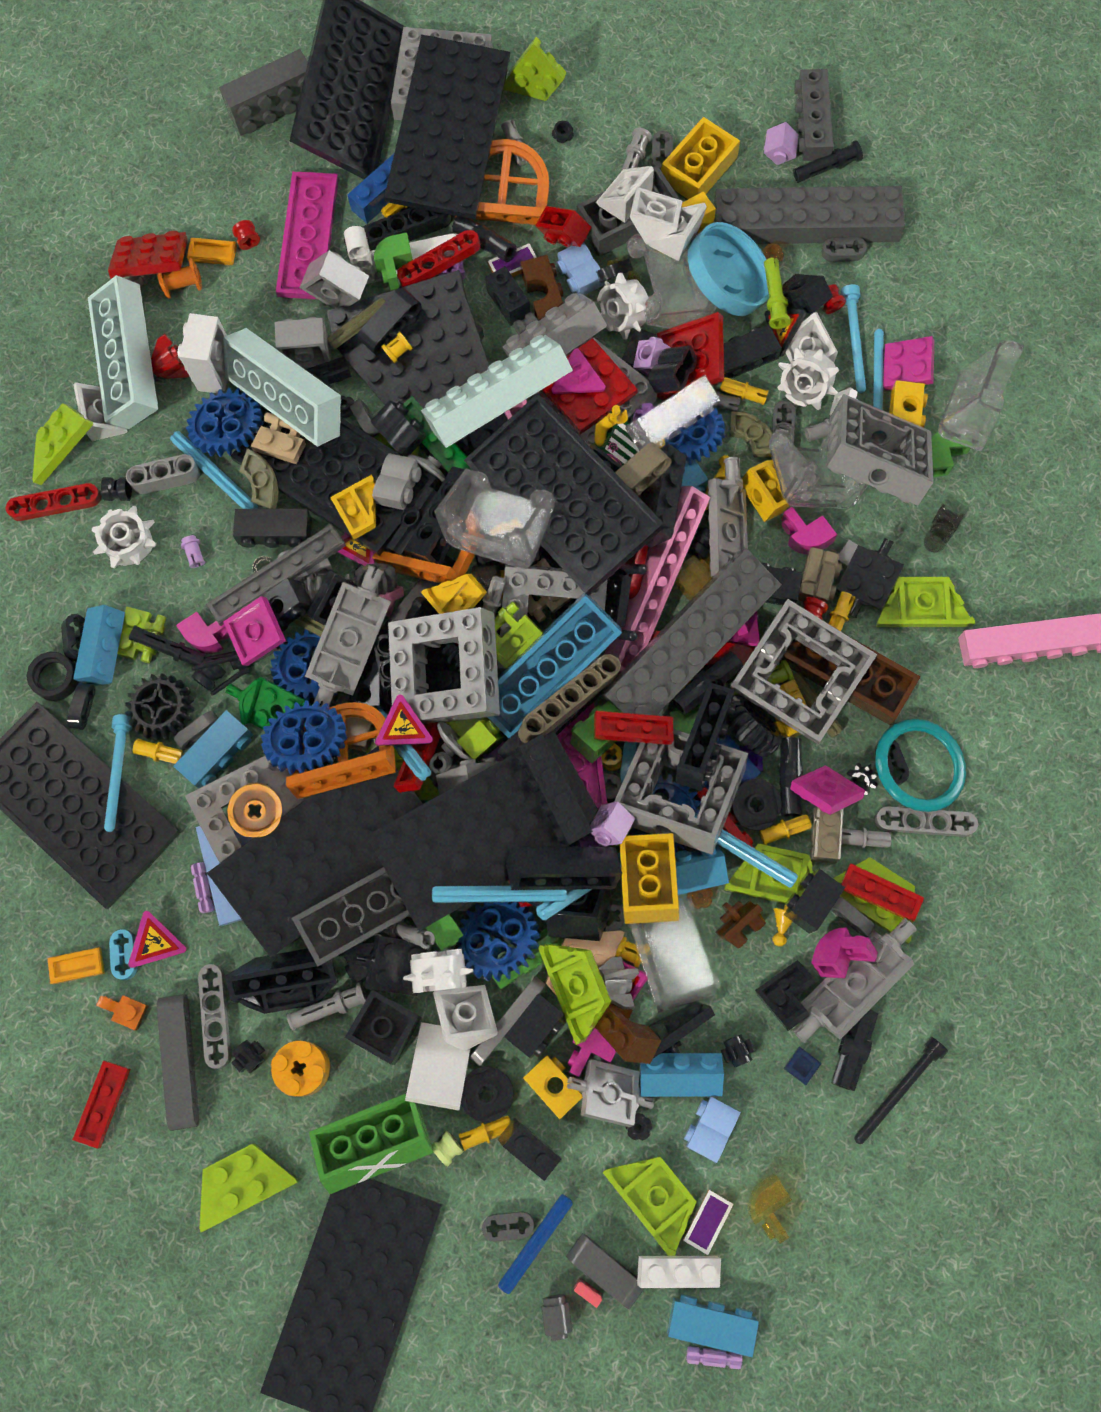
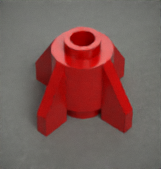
(166, 360)

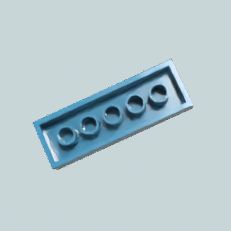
(553, 661)

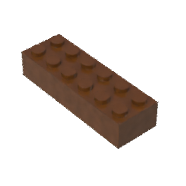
(880, 690)

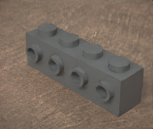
(815, 114)

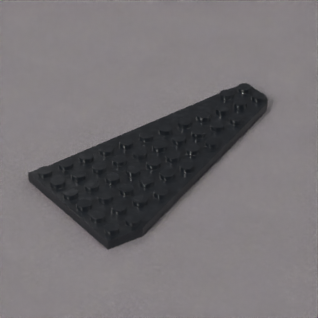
(442, 355)

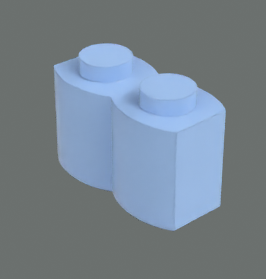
(579, 268)
(712, 1129)

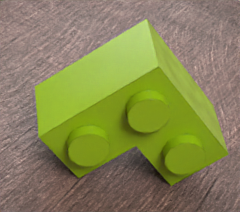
(477, 735)

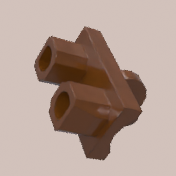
(736, 919)

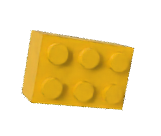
(700, 159)
(649, 879)

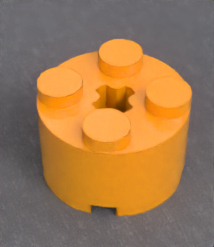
(254, 825)
(286, 1063)

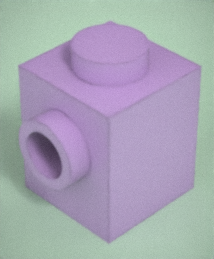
(781, 143)

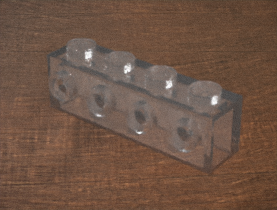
(673, 413)

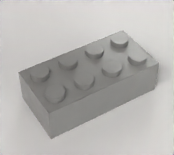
(567, 325)

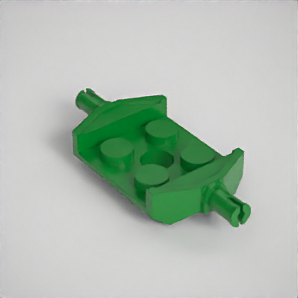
(260, 699)

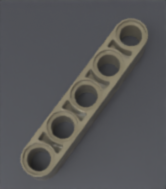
(644, 468)
(577, 690)

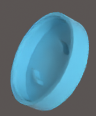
(728, 268)

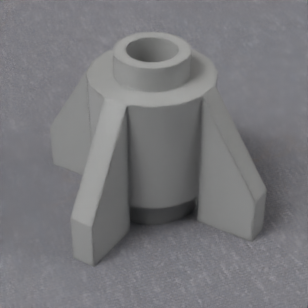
(618, 982)

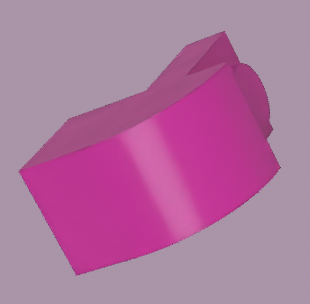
(816, 534)
(201, 636)
(837, 949)
(594, 1044)

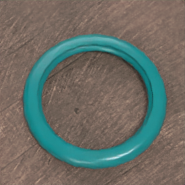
(895, 791)

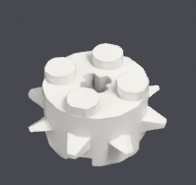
(623, 305)
(807, 365)
(124, 537)
(438, 971)

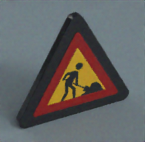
(786, 334)

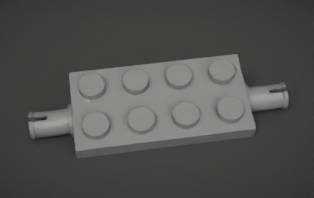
(727, 515)
(348, 637)
(844, 1001)

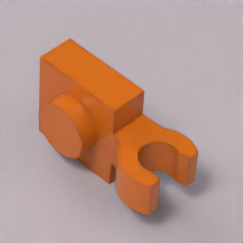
(126, 1012)

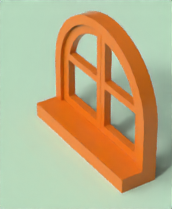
(513, 213)
(425, 569)
(347, 771)

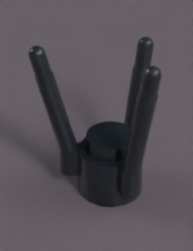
(231, 657)

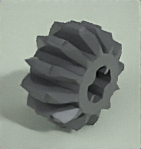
(388, 579)

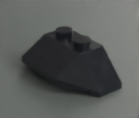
(281, 982)

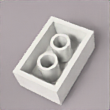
(204, 352)

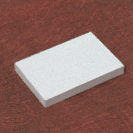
(437, 1070)

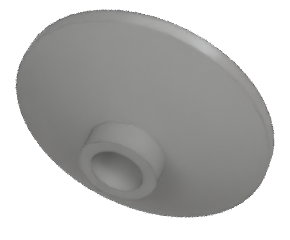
(430, 465)
(450, 738)

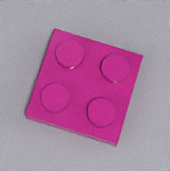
(909, 362)
(254, 631)
(827, 790)

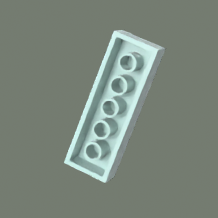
(122, 353)
(282, 386)
(496, 389)

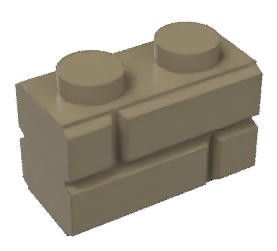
(819, 574)
(826, 836)

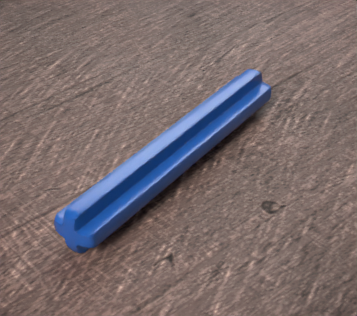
(535, 1244)

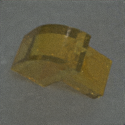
(763, 1202)

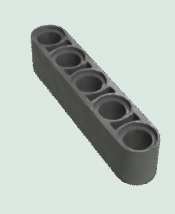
(177, 1062)

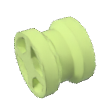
(447, 1148)

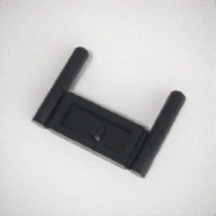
(618, 596)

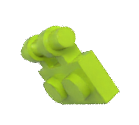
(132, 617)
(517, 638)

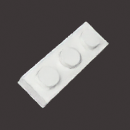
(679, 1272)

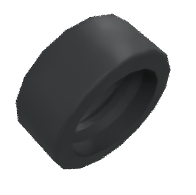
(37, 666)

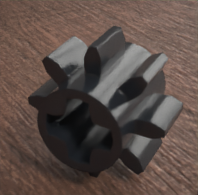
(869, 777)
(738, 1050)
(248, 1056)

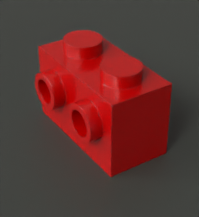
(563, 226)

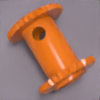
(177, 279)

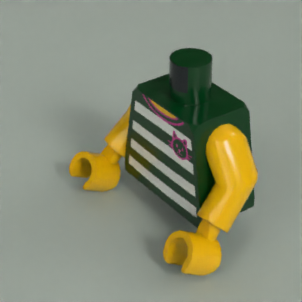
(613, 437)

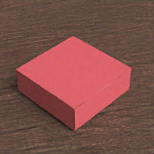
(588, 1292)

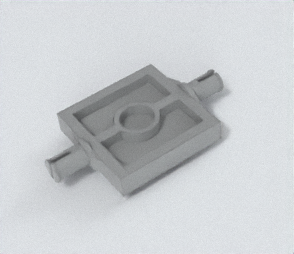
(610, 1093)

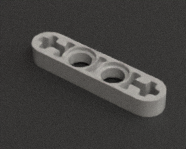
(926, 825)
(219, 1015)
(508, 1020)

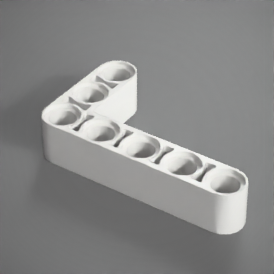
(362, 257)

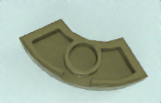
(752, 431)
(262, 479)

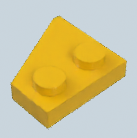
(357, 507)
(455, 594)

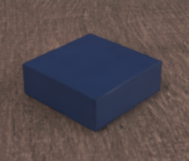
(802, 1066)

